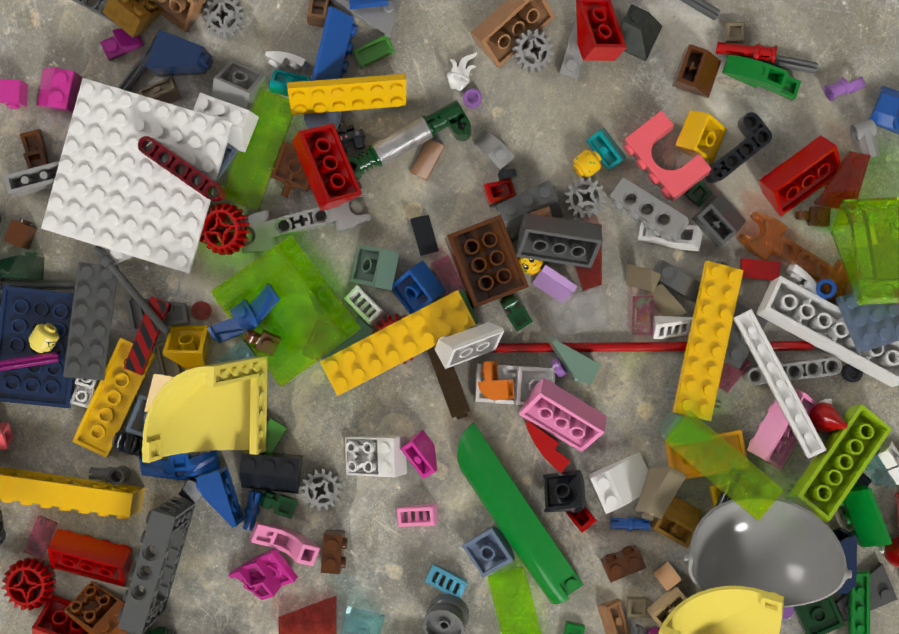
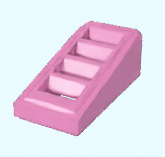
(432, 508)

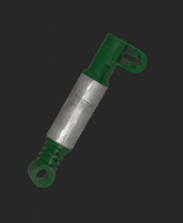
(413, 135)

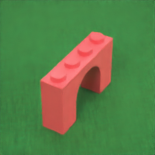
(672, 182)

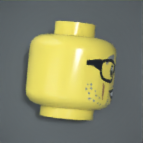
(43, 338)

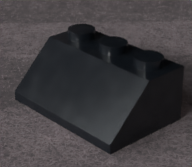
(271, 471)

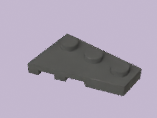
(176, 314)
(737, 348)
(880, 592)

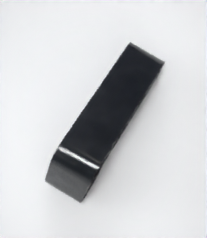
(736, 153)

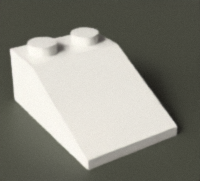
(619, 482)

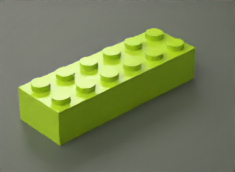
(840, 466)

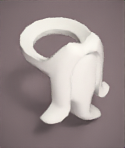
(459, 76)

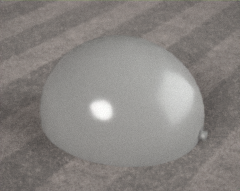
(780, 553)

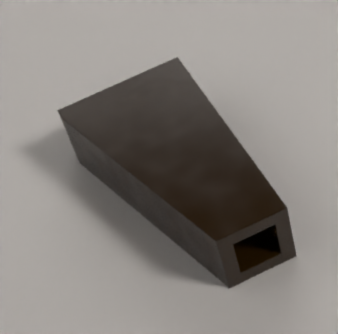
(450, 387)

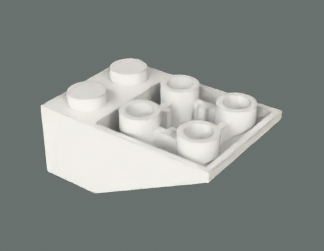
(375, 455)

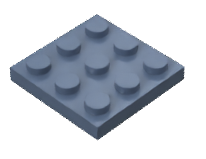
(869, 323)

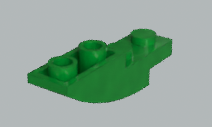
(761, 74)

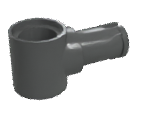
(109, 474)

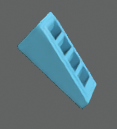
(449, 575)

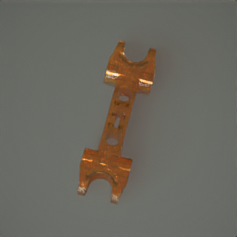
(772, 241)

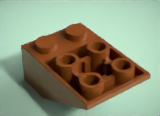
(96, 610)

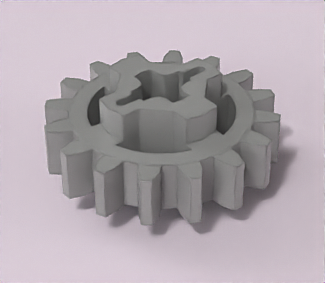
(217, 11)
(535, 61)
(592, 203)
(315, 487)

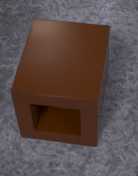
(20, 233)

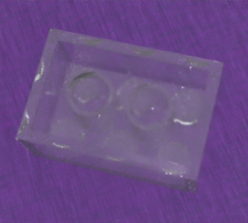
(577, 312)

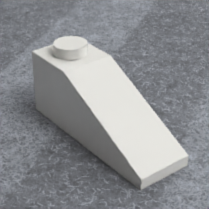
(688, 240)

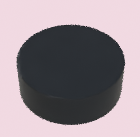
(507, 174)
(851, 373)

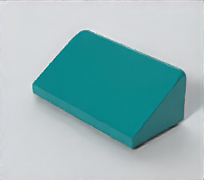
(280, 78)
(606, 148)

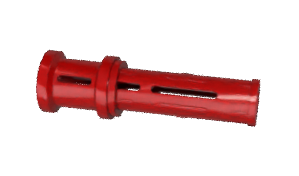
(756, 52)

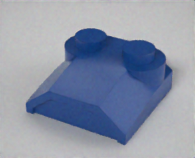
(887, 110)

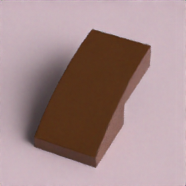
(35, 148)

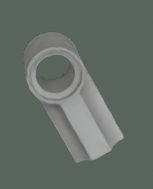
(864, 135)

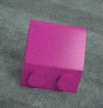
(59, 89)

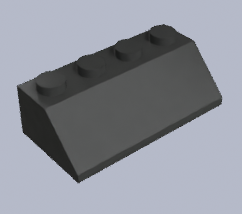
(559, 240)

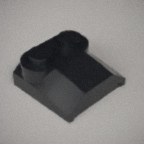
(564, 492)

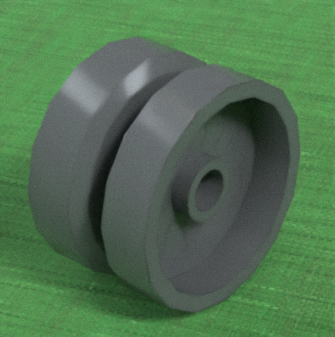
(446, 615)

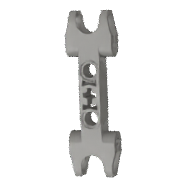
(269, 229)

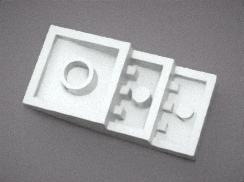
(524, 379)

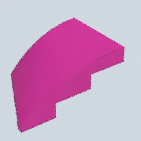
(265, 574)

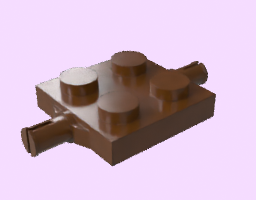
(289, 170)

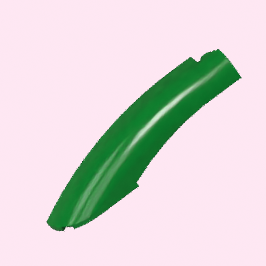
(515, 517)

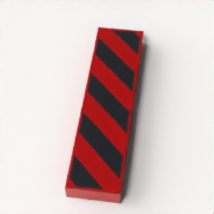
(146, 338)

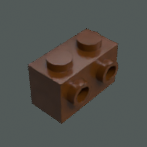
(333, 551)
(623, 563)

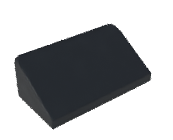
(424, 235)

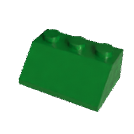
(864, 517)

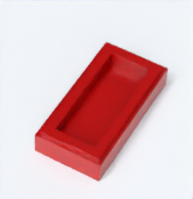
(760, 269)

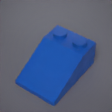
(219, 491)

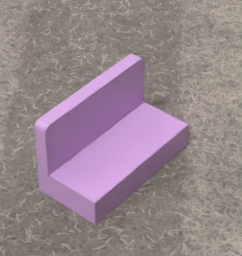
(553, 283)

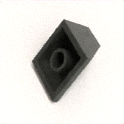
(639, 32)

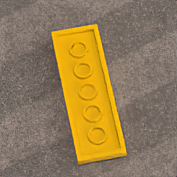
(347, 94)
(111, 402)

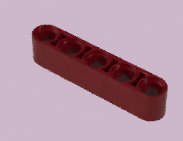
(173, 164)

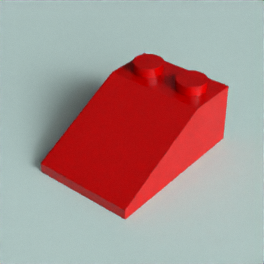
(598, 31)

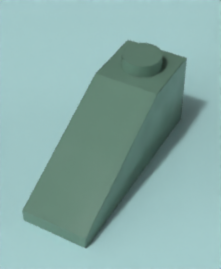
(575, 363)

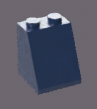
(177, 57)
(849, 544)

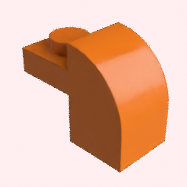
(492, 386)

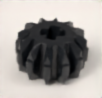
(127, 443)

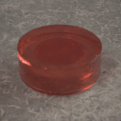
(201, 310)

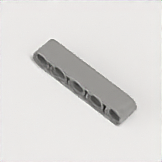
(801, 370)

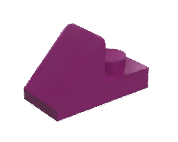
(120, 44)

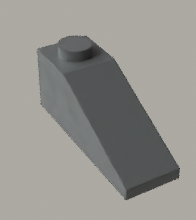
(677, 280)

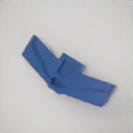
(245, 316)
(181, 465)

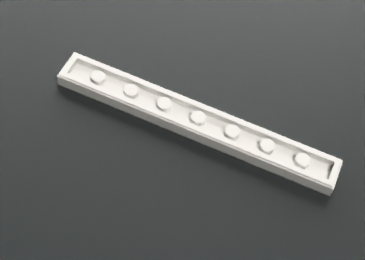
(779, 384)

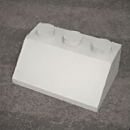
(242, 119)
(468, 344)

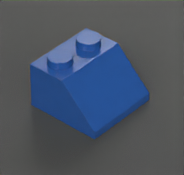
(417, 288)

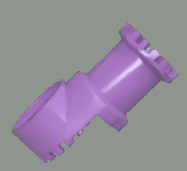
(843, 87)

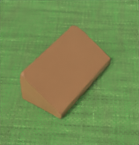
(427, 159)
(613, 617)

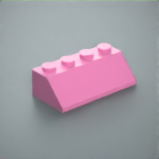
(563, 415)
(774, 435)

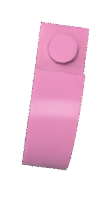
(286, 540)

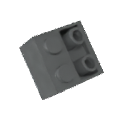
(719, 220)

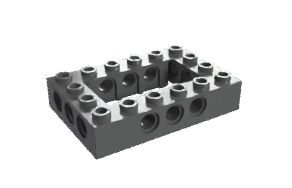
(165, 523)

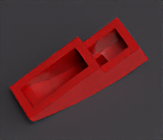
(546, 446)

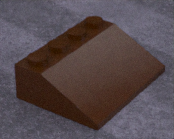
(486, 261)

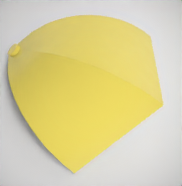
(209, 410)
(727, 612)

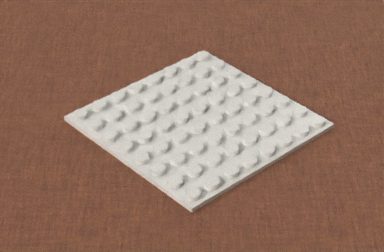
(120, 196)

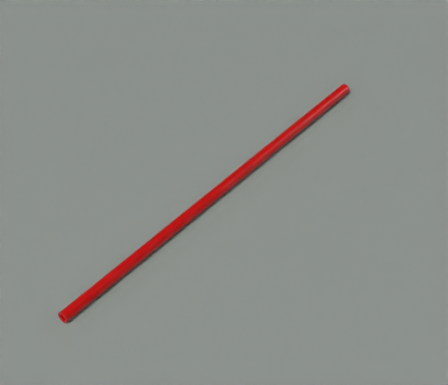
(633, 346)

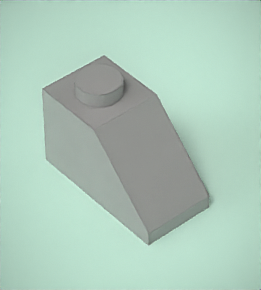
(494, 151)

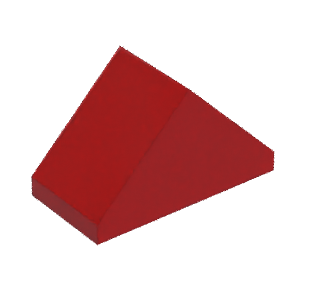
(499, 191)
(582, 519)

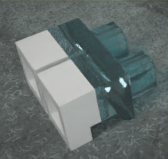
(886, 466)

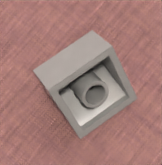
(237, 84)

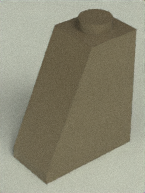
(658, 491)

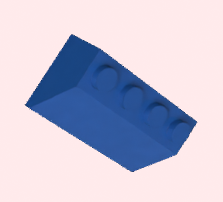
(335, 46)

